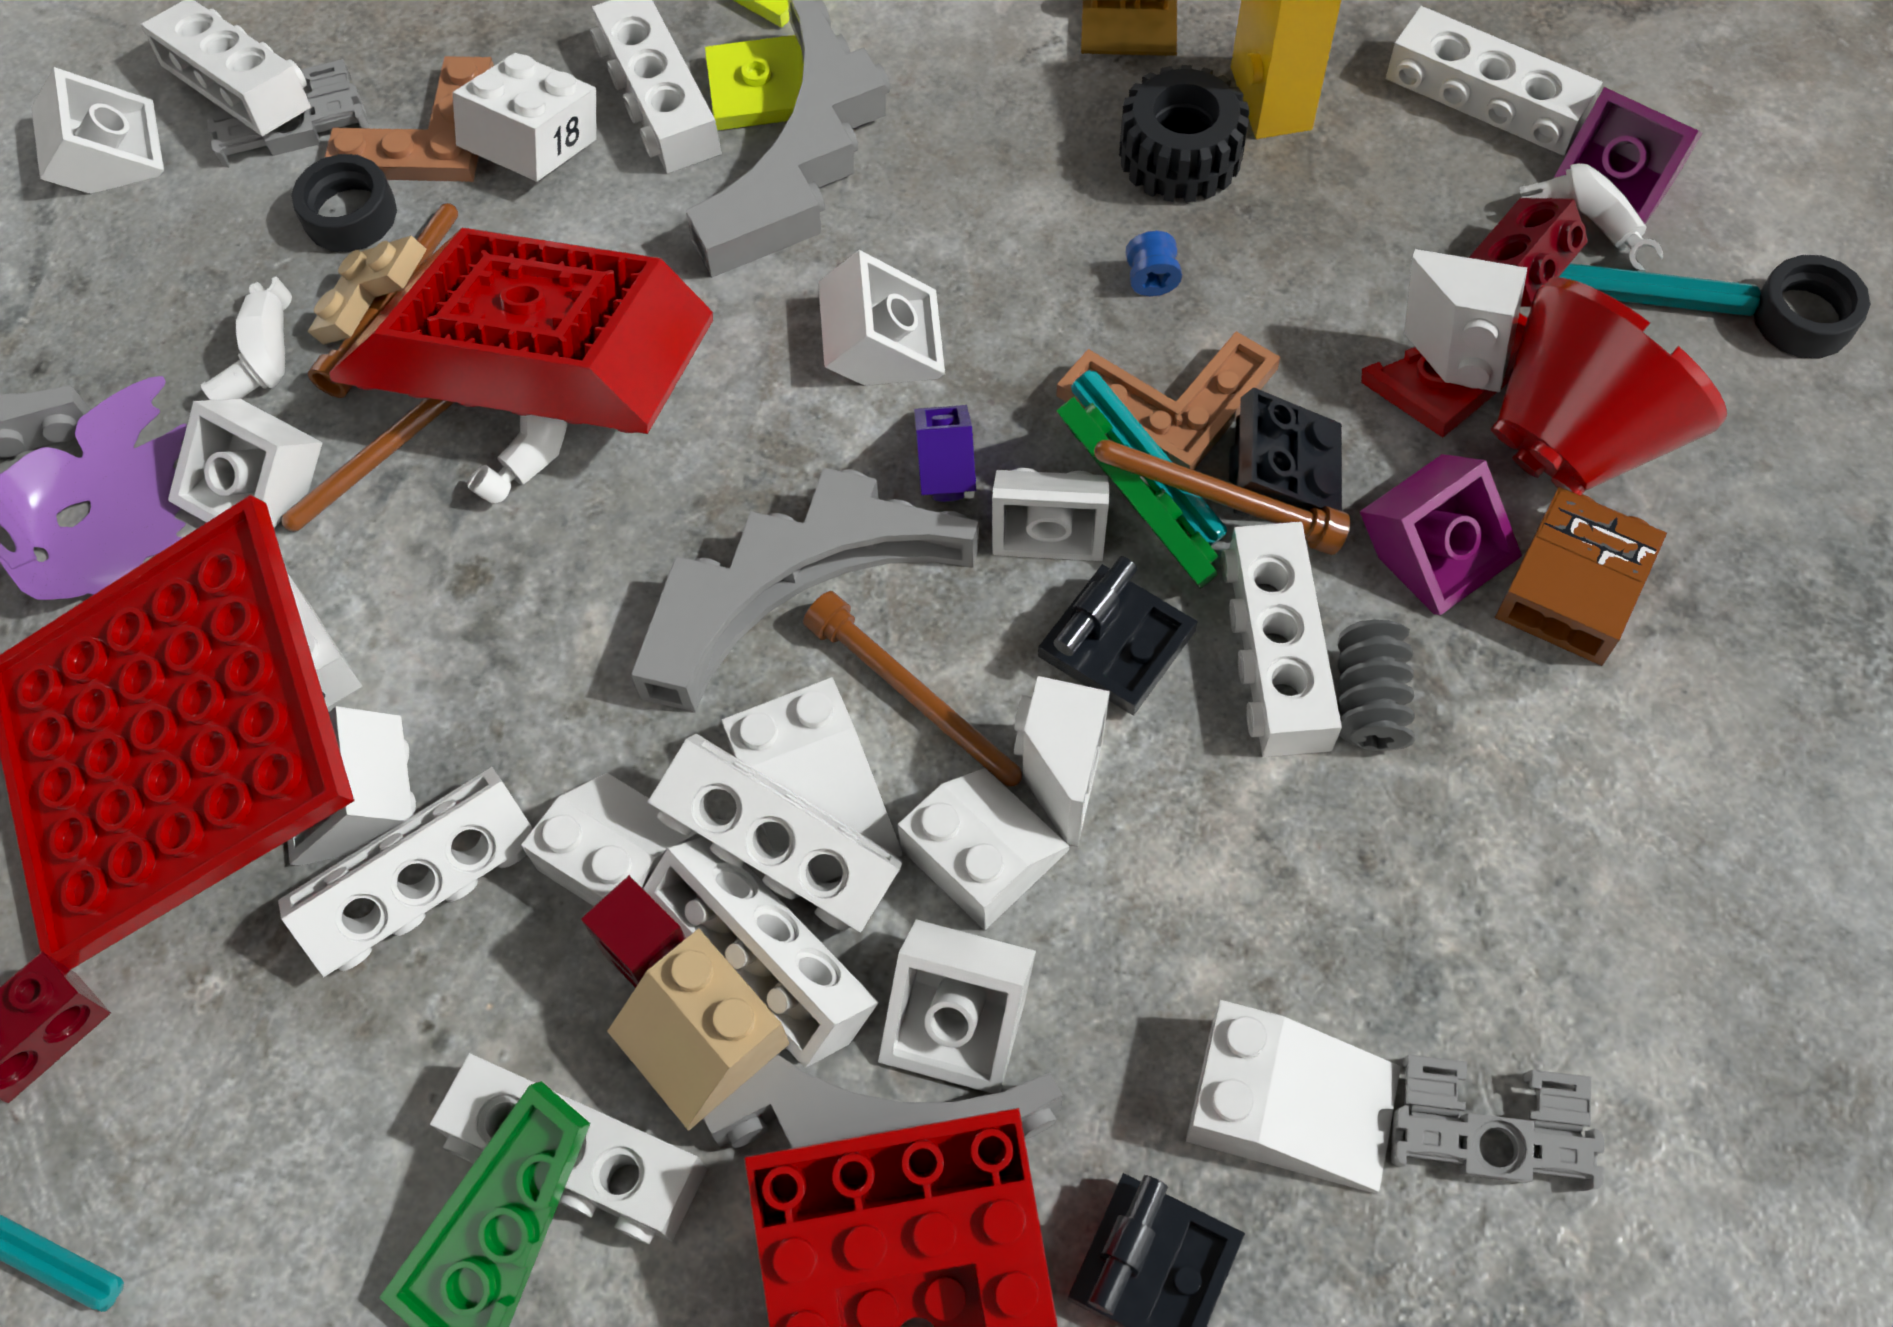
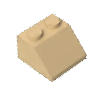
(696, 1029)

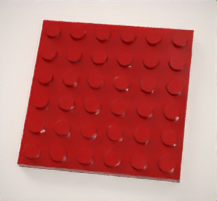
(164, 735)

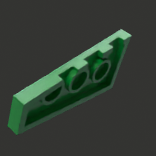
(1156, 509)
(492, 1227)

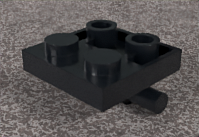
(1286, 453)
(1117, 636)
(1155, 1260)

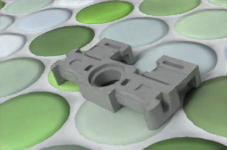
(333, 105)
(1556, 1127)

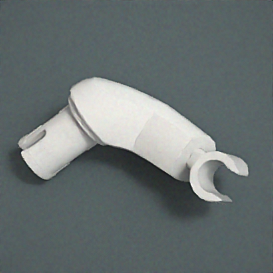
(1601, 203)
(260, 344)
(524, 457)

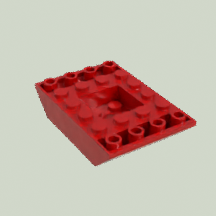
(534, 332)
(903, 1228)

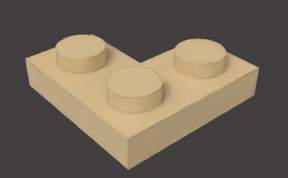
(363, 278)

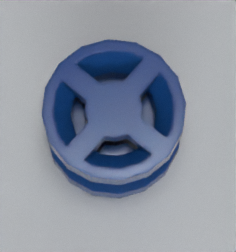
(1153, 263)

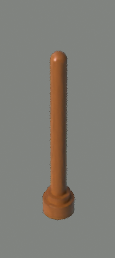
(430, 239)
(363, 463)
(1322, 528)
(831, 619)

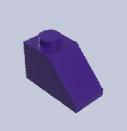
(945, 452)

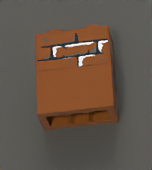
(1581, 576)

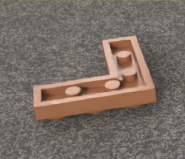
(420, 153)
(1202, 413)

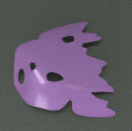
(125, 491)

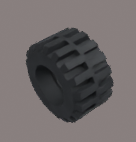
(1191, 104)

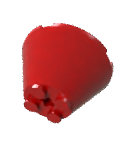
(1598, 392)

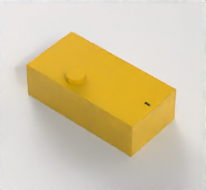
(1283, 61)

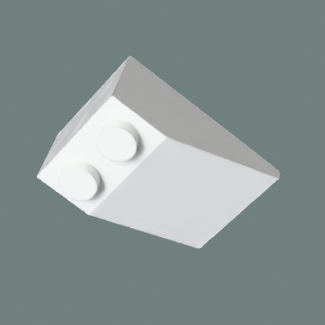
(815, 753)
(1293, 1098)

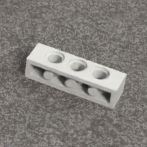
(227, 66)
(1492, 80)
(656, 83)
(1280, 558)
(758, 800)
(341, 942)
(766, 945)
(667, 1175)

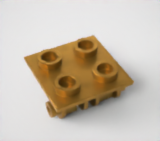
(1129, 27)

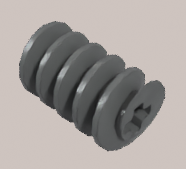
(1374, 685)

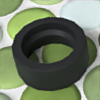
(337, 175)
(1821, 277)

